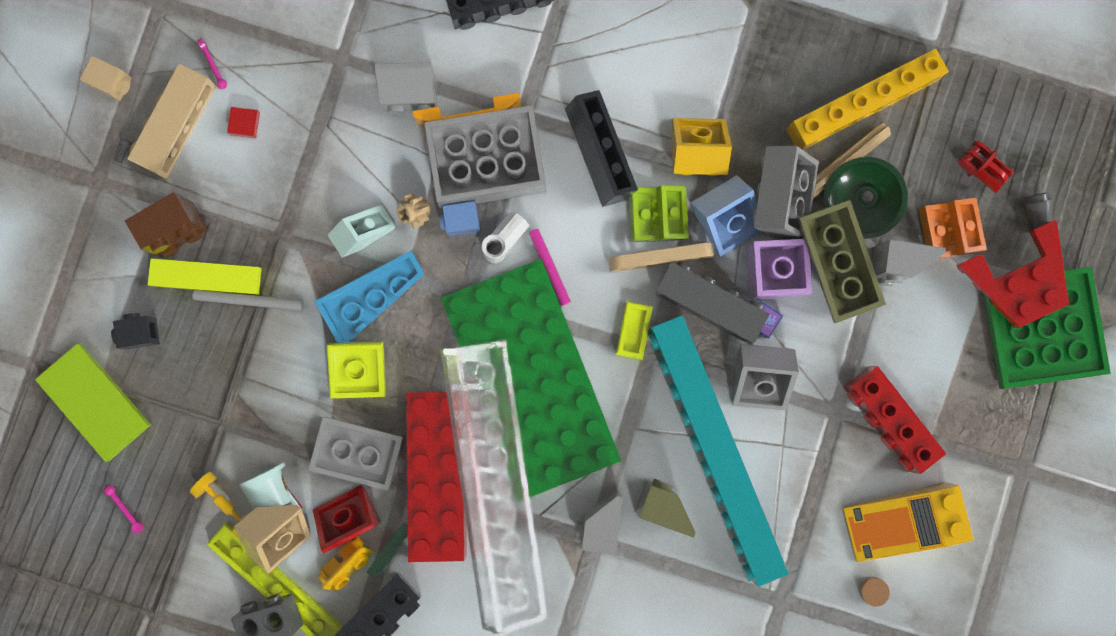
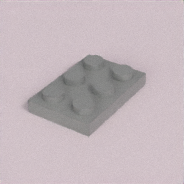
(356, 453)

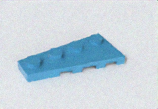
(364, 299)

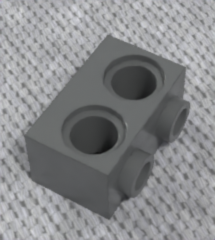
(266, 617)

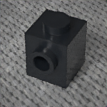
(135, 331)

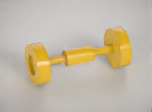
(203, 485)

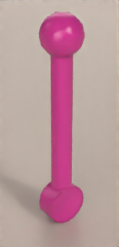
(221, 83)
(136, 527)

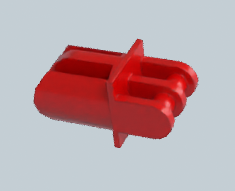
(988, 169)

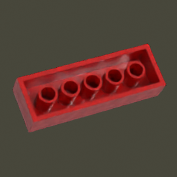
(433, 483)

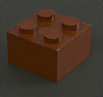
(167, 225)

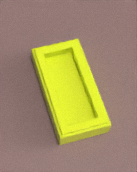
(634, 330)

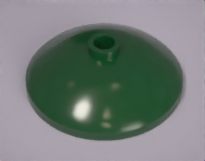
(879, 178)

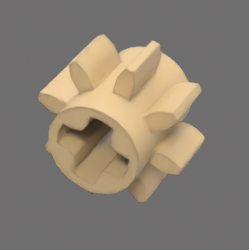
(413, 210)

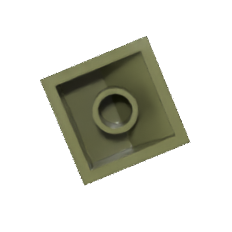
(663, 507)

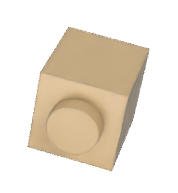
(106, 78)

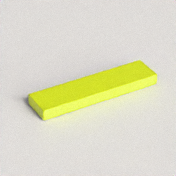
(204, 276)

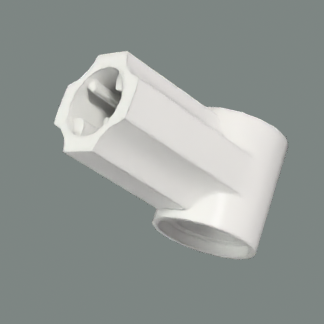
(505, 235)

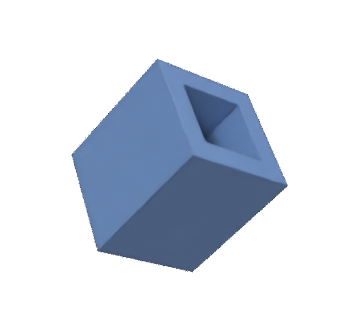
(460, 219)

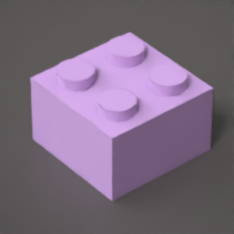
(779, 269)

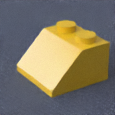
(700, 146)

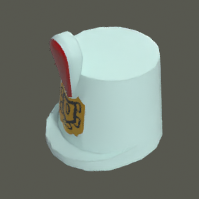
(268, 489)

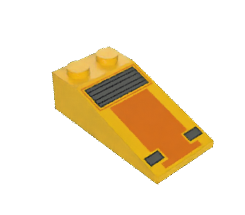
(908, 522)

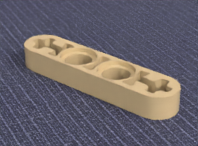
(660, 257)

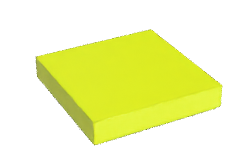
(356, 369)

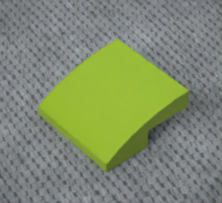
(658, 214)

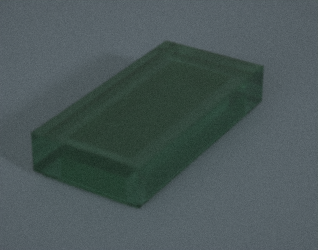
(388, 551)

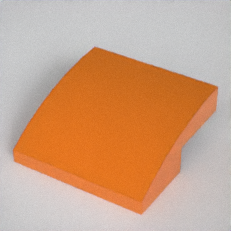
(953, 227)

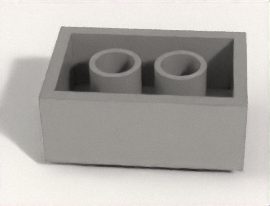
(785, 191)

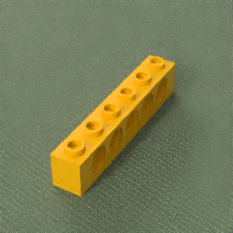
(867, 100)

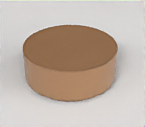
(874, 591)

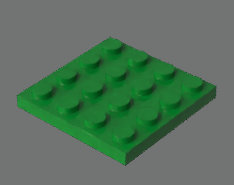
(1056, 346)

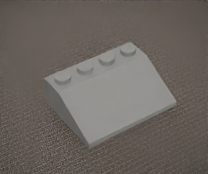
(485, 157)

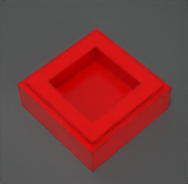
(243, 122)

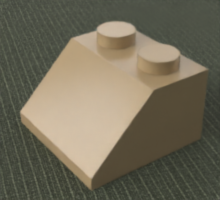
(272, 534)

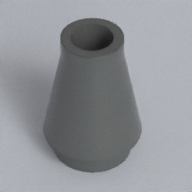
(1039, 208)

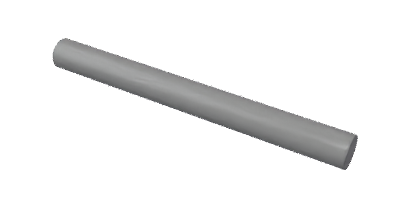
(249, 300)

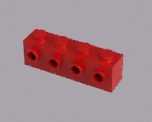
(894, 420)

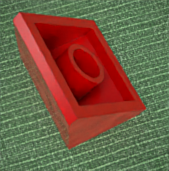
(344, 518)

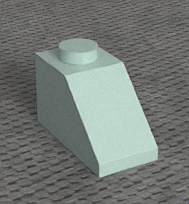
(360, 230)

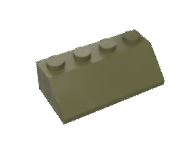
(841, 261)

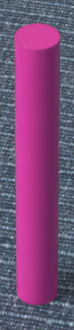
(550, 267)

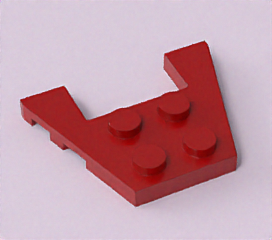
(1030, 289)

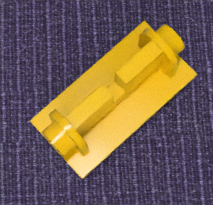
(336, 574)

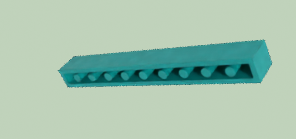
(719, 452)

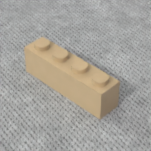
(171, 121)

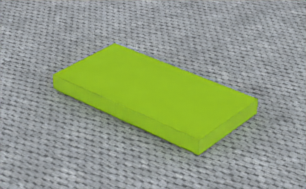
(93, 402)

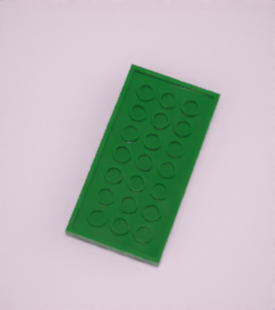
(554, 400)

